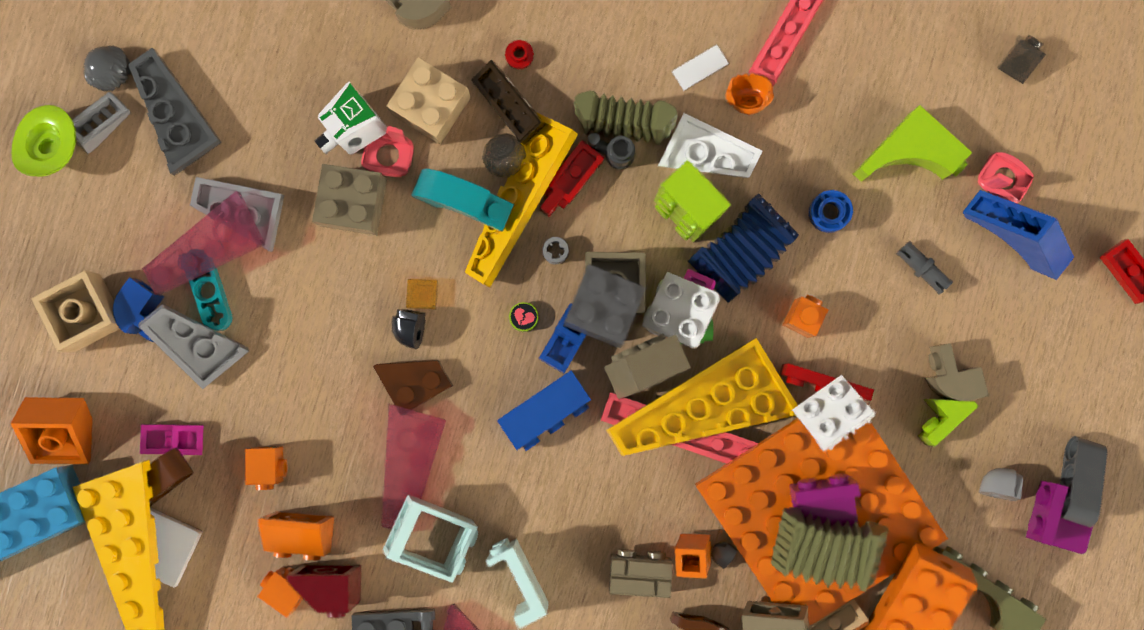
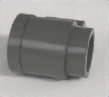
(619, 151)

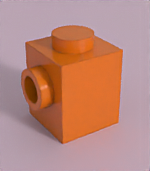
(806, 316)
(265, 467)
(693, 555)
(279, 593)

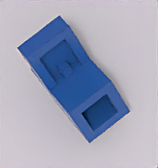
(133, 305)
(562, 345)

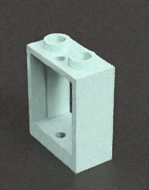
(403, 527)

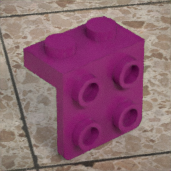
(827, 498)
(1048, 527)

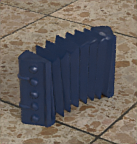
(745, 249)

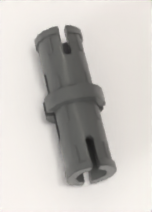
(924, 267)

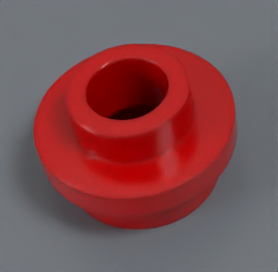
(523, 62)

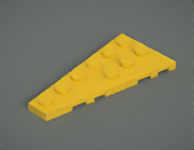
(125, 542)

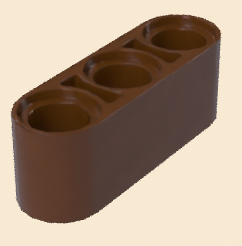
(167, 473)

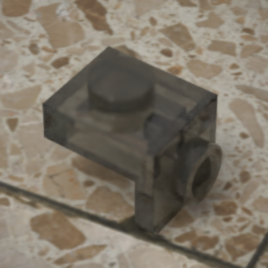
(1022, 58)

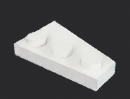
(709, 150)

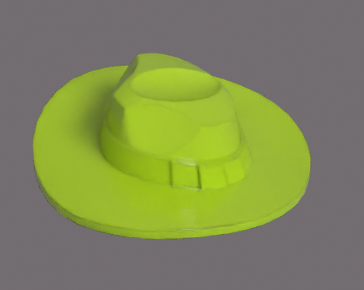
(43, 141)

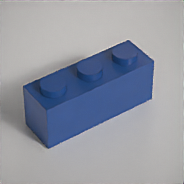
(545, 411)

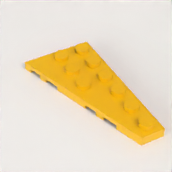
(722, 398)

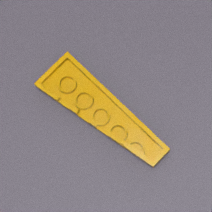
(524, 189)

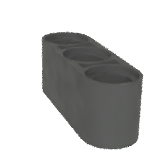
(1084, 476)

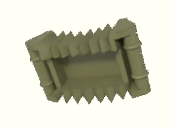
(625, 117)
(828, 550)

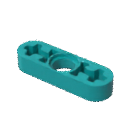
(207, 313)

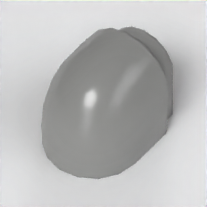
(1002, 484)

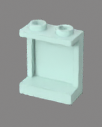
(536, 601)

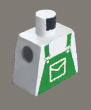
(349, 122)

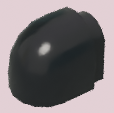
(408, 327)

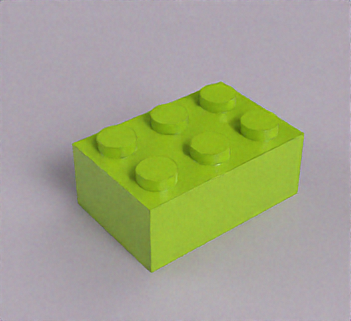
(690, 202)

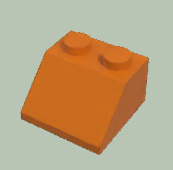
(54, 430)
(296, 534)

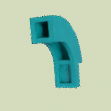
(463, 197)

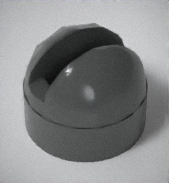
(723, 554)

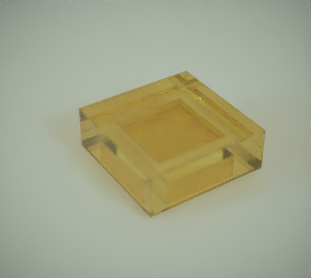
(421, 294)

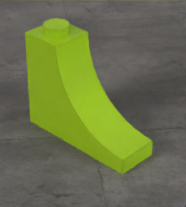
(918, 142)

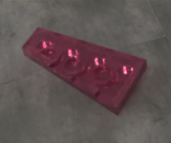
(206, 246)
(410, 452)

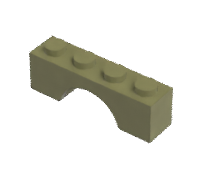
(1006, 610)

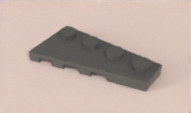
(177, 121)

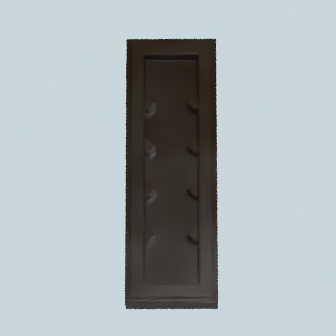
(508, 102)

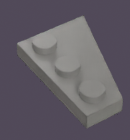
(191, 345)

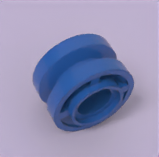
(840, 201)

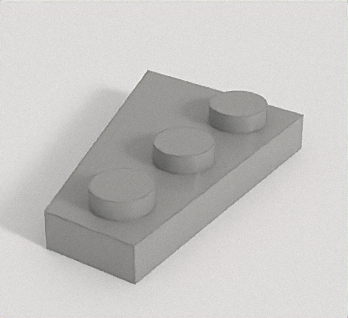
(263, 205)

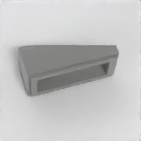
(104, 129)

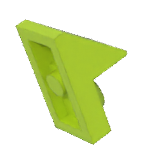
(950, 415)

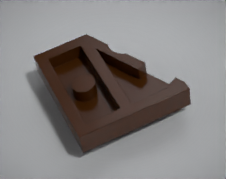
(413, 382)

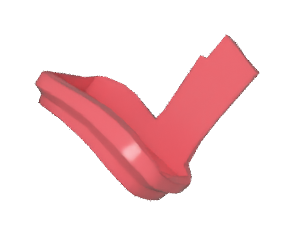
(397, 139)
(994, 183)

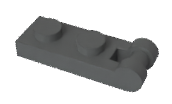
(393, 620)

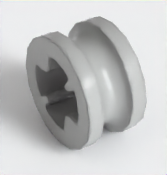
(562, 244)

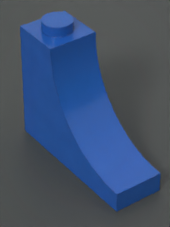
(1029, 232)

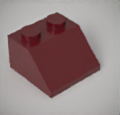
(328, 587)

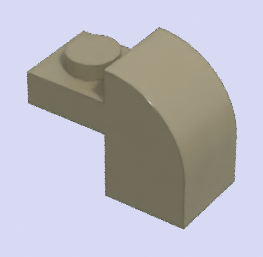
(419, 13)
(954, 383)

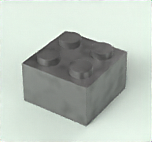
(604, 306)

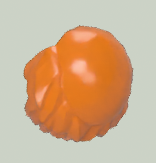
(749, 93)

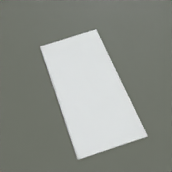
(700, 67)

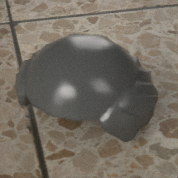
(106, 68)

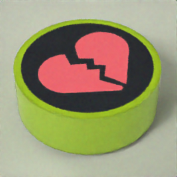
(523, 317)

